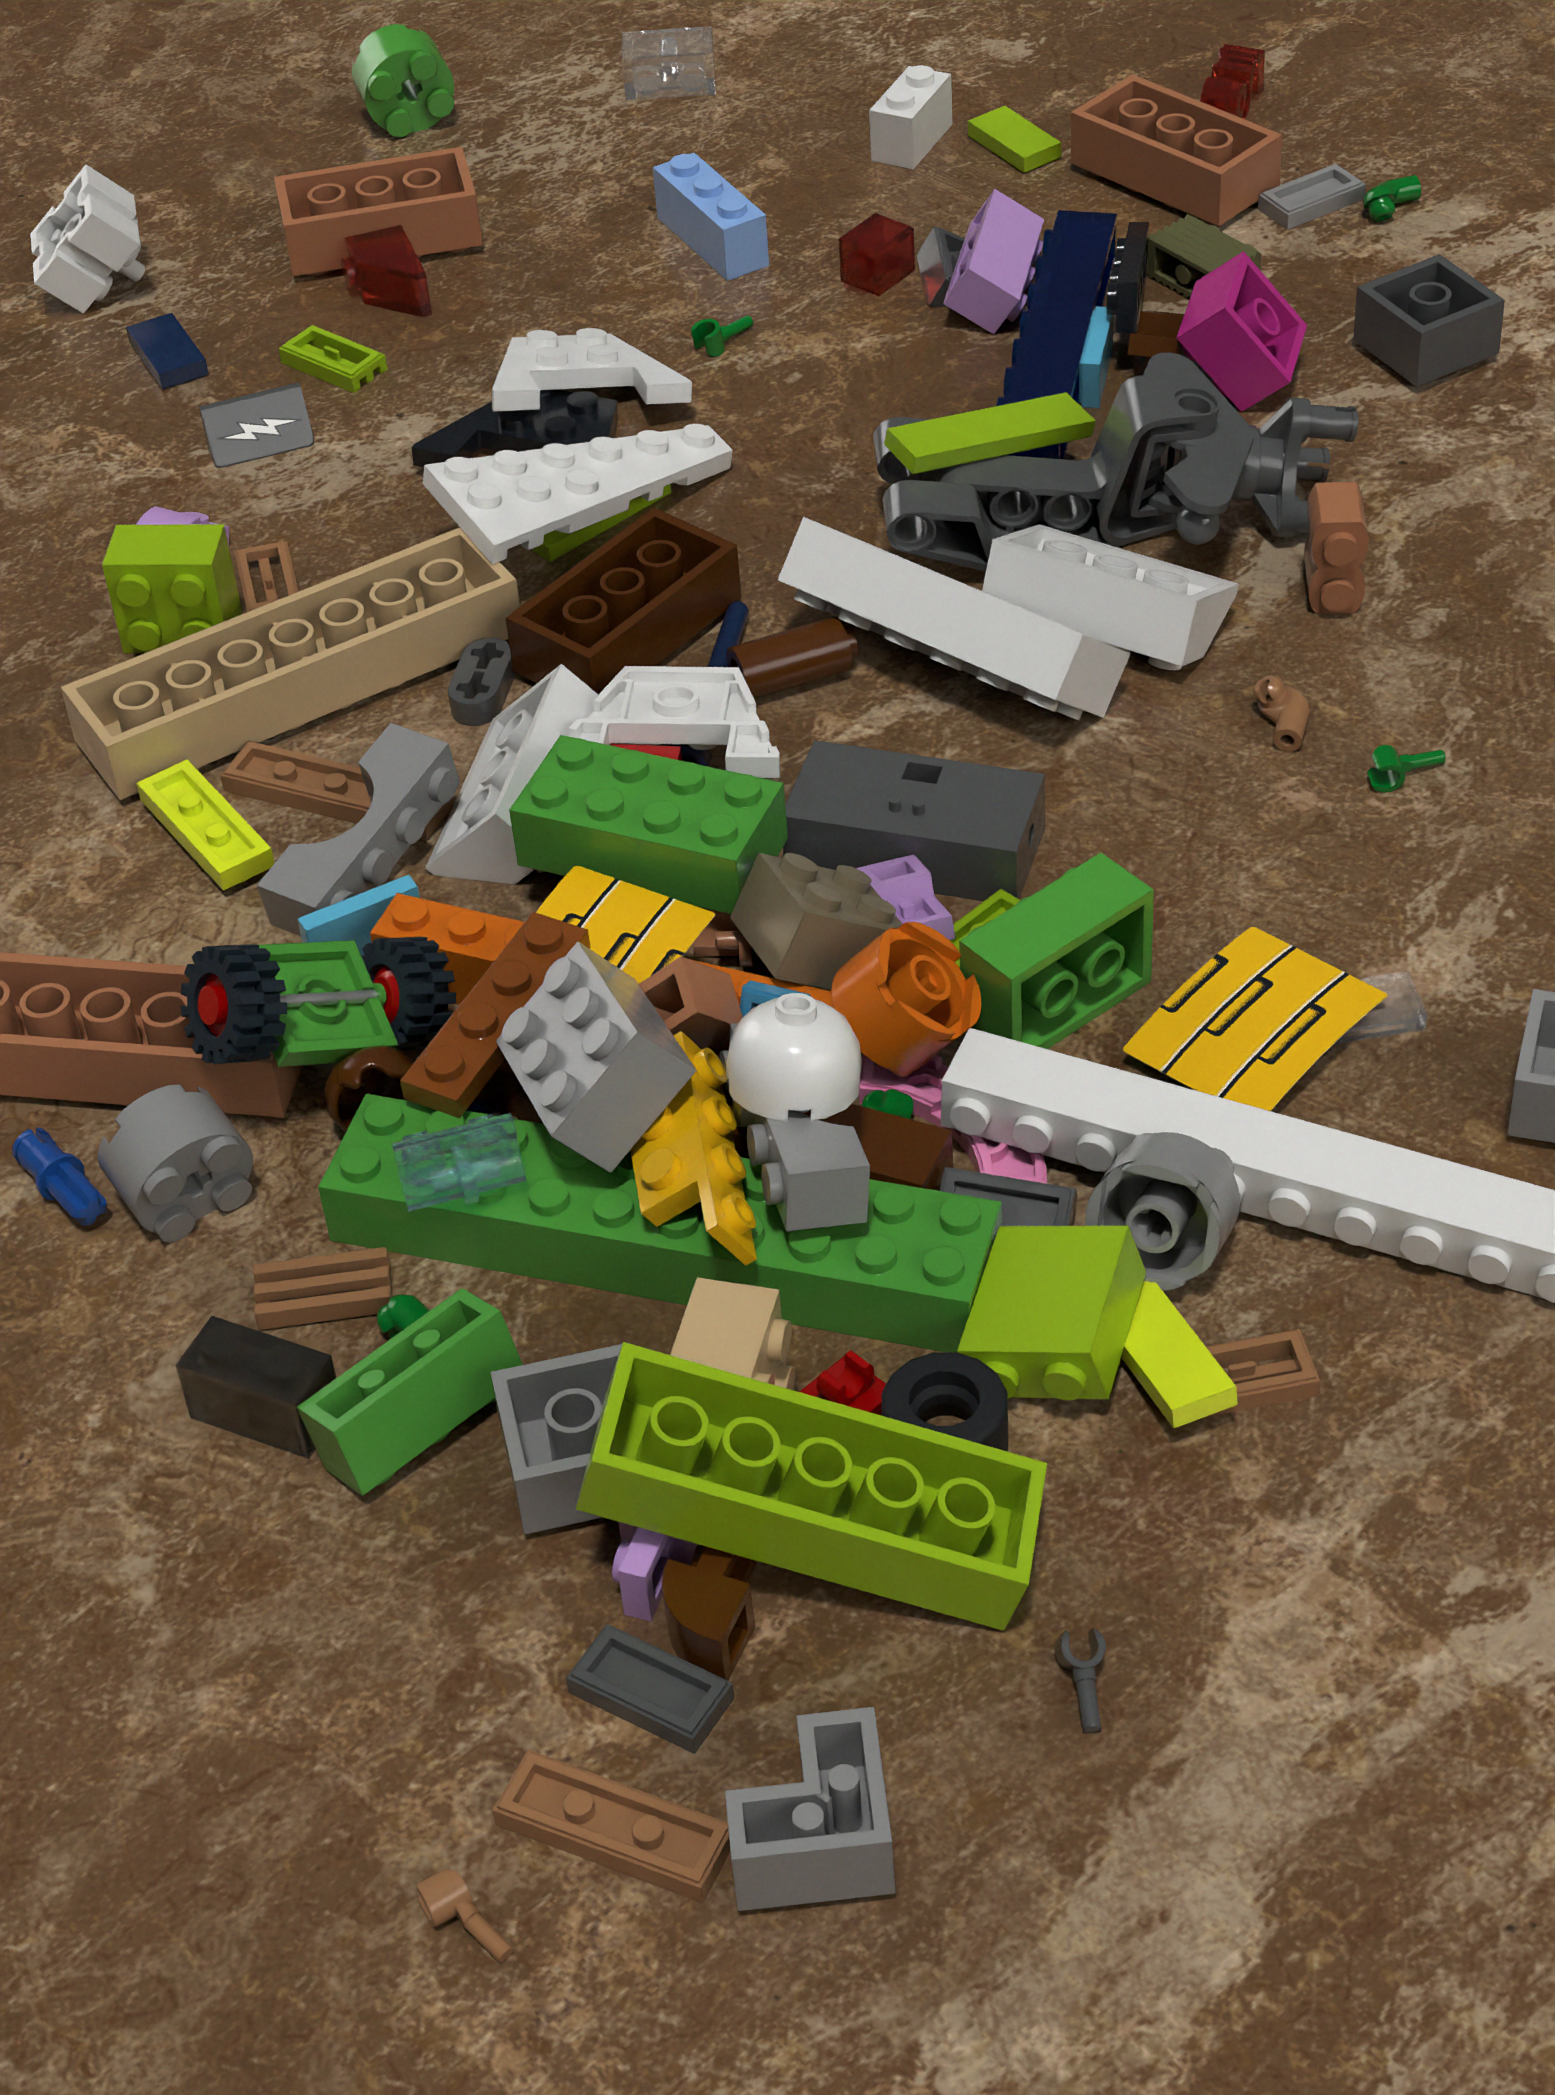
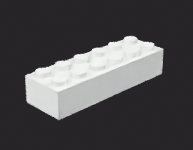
(952, 622)

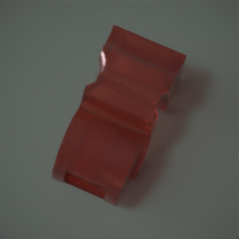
(1235, 79)

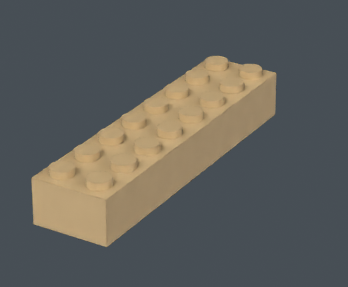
(290, 660)

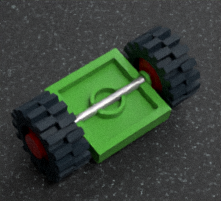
(315, 999)

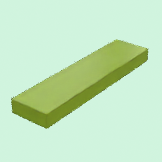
(989, 432)

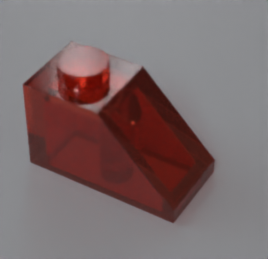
(387, 271)

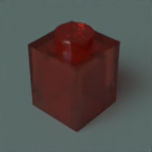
(877, 254)

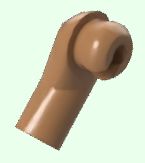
(1285, 708)

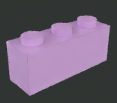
(995, 263)

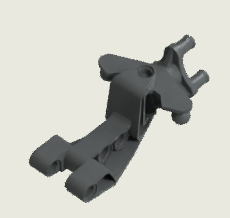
(1167, 413)

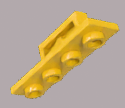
(693, 1158)

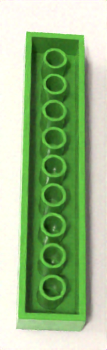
(891, 1279)

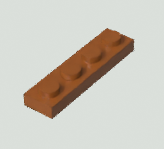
(465, 1048)

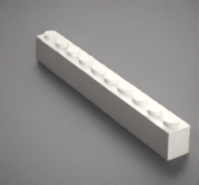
(1282, 1165)

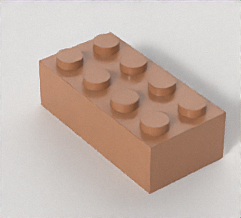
(1175, 149)
(421, 191)

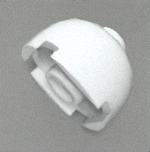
(794, 1058)

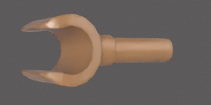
(447, 1896)

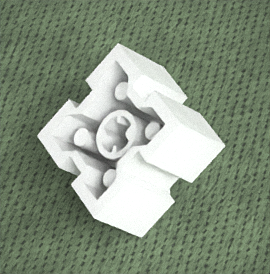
(87, 240)

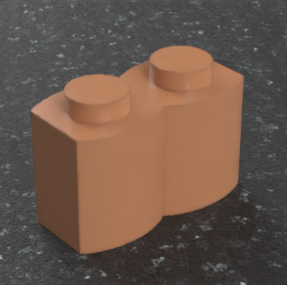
(1335, 547)

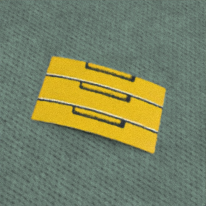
(626, 922)
(1252, 1020)

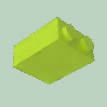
(1055, 1309)

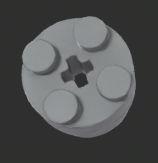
(176, 1160)
(1174, 1199)

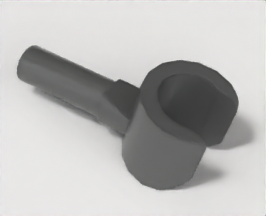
(1084, 1676)

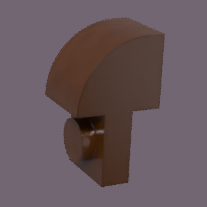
(1155, 335)
(709, 1608)

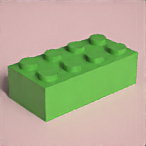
(648, 821)

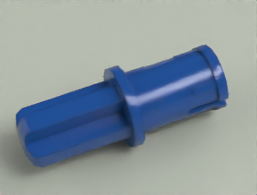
(59, 1175)

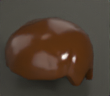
(366, 1071)

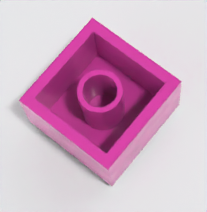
(1241, 332)

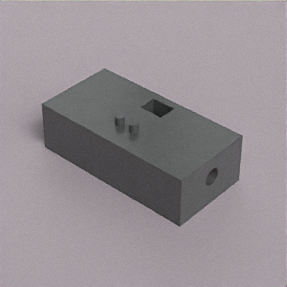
(961, 819)

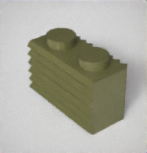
(1190, 251)

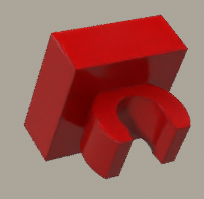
(849, 1383)

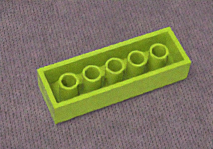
(814, 1487)

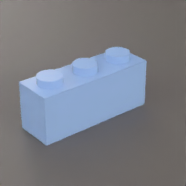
(711, 216)

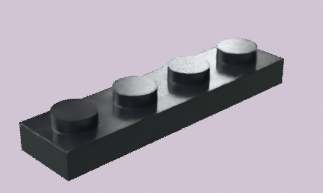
(1128, 277)

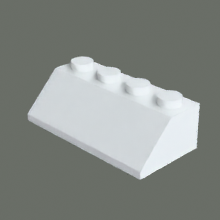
(1110, 593)
(478, 832)

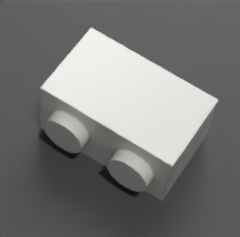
(911, 117)

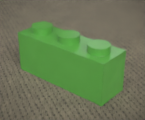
(409, 1391)

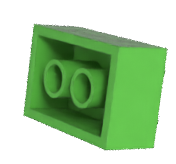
(1062, 954)

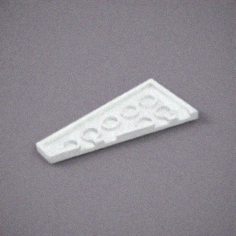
(567, 487)

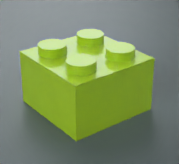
(169, 582)

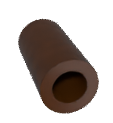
(795, 656)

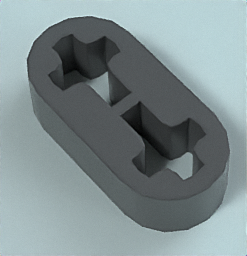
(481, 682)

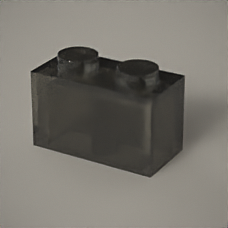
(252, 1383)

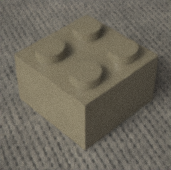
(809, 917)

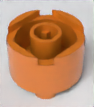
(906, 997)

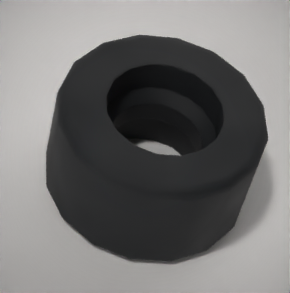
(950, 1387)

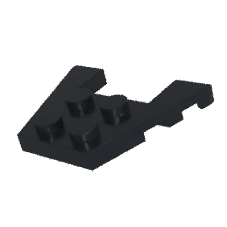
(562, 419)

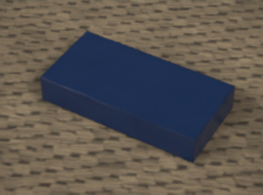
(167, 350)

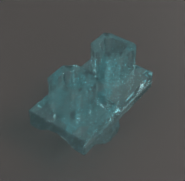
(459, 1161)

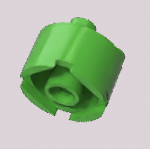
(403, 80)

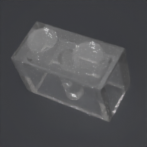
(668, 63)

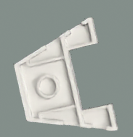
(581, 361)
(683, 707)

